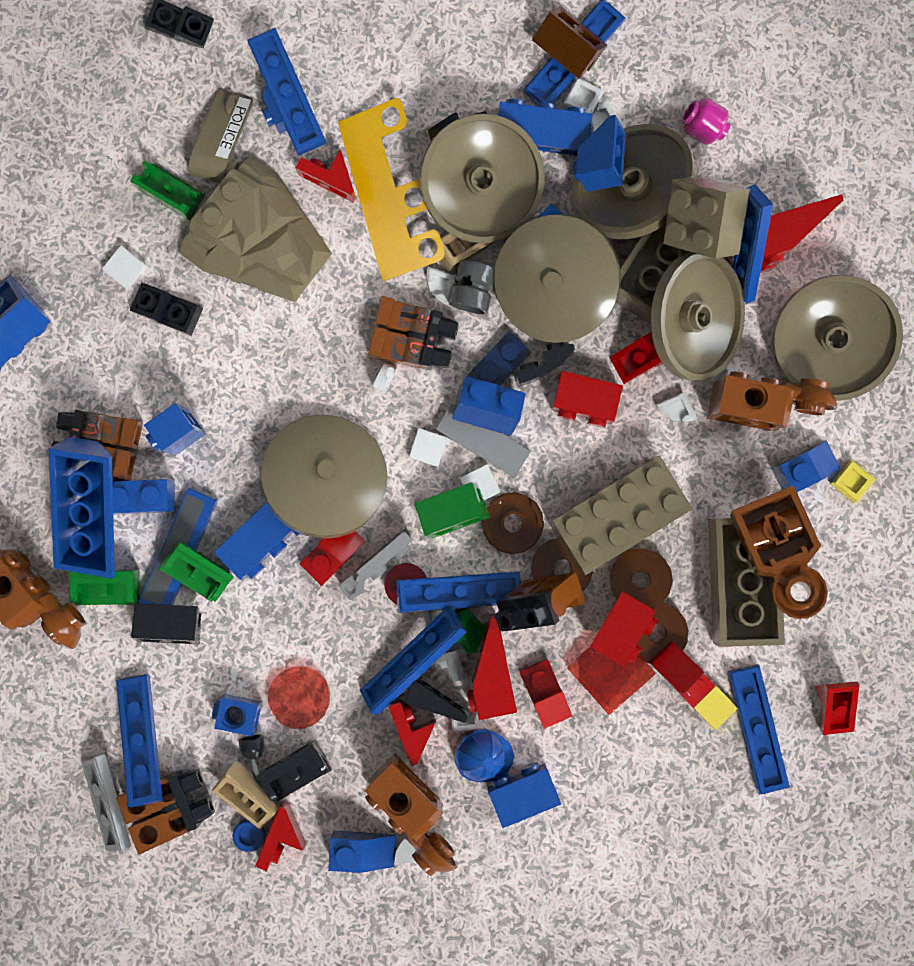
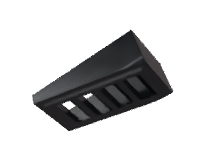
(430, 699)

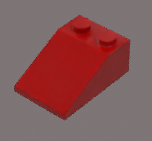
(792, 226)
(491, 680)

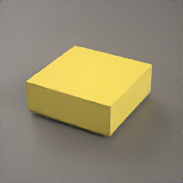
(852, 481)
(715, 708)

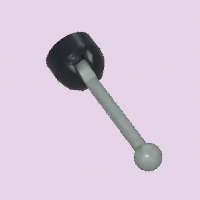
(252, 748)

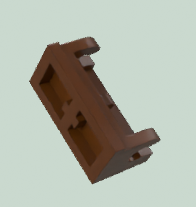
(569, 42)

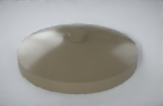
(482, 178)
(642, 202)
(557, 278)
(697, 316)
(838, 334)
(323, 476)

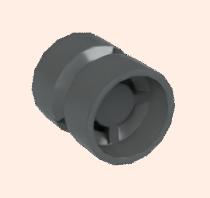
(474, 283)

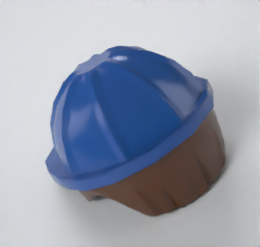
(482, 755)

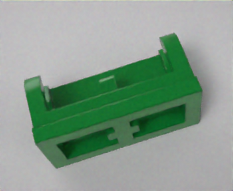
(168, 190)
(452, 510)
(196, 571)
(97, 590)

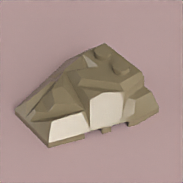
(256, 234)

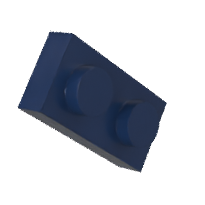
(501, 360)

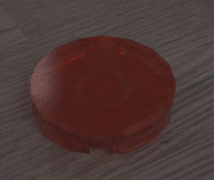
(306, 689)

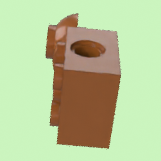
(769, 400)
(779, 546)
(27, 598)
(412, 815)

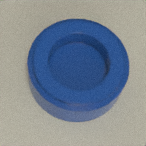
(248, 836)

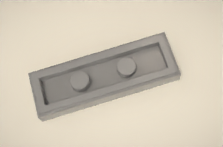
(485, 443)
(105, 803)

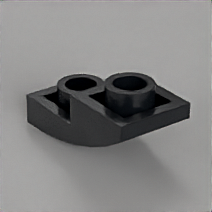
(179, 24)
(166, 309)
(552, 358)

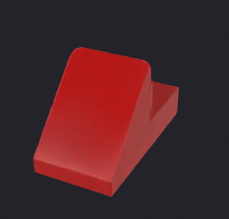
(334, 180)
(636, 359)
(331, 556)
(682, 674)
(545, 693)
(838, 707)
(413, 738)
(283, 830)

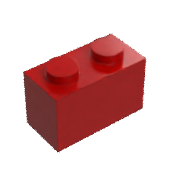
(587, 399)
(624, 629)

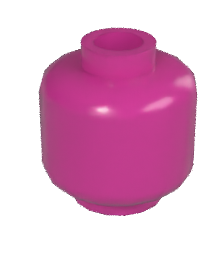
(706, 121)

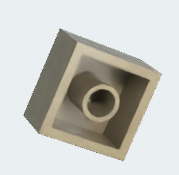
(706, 216)

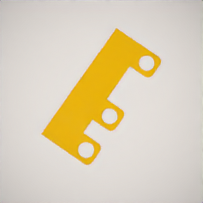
(379, 198)

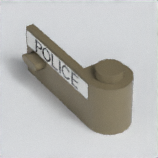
(218, 138)

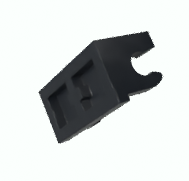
(166, 624)
(294, 771)

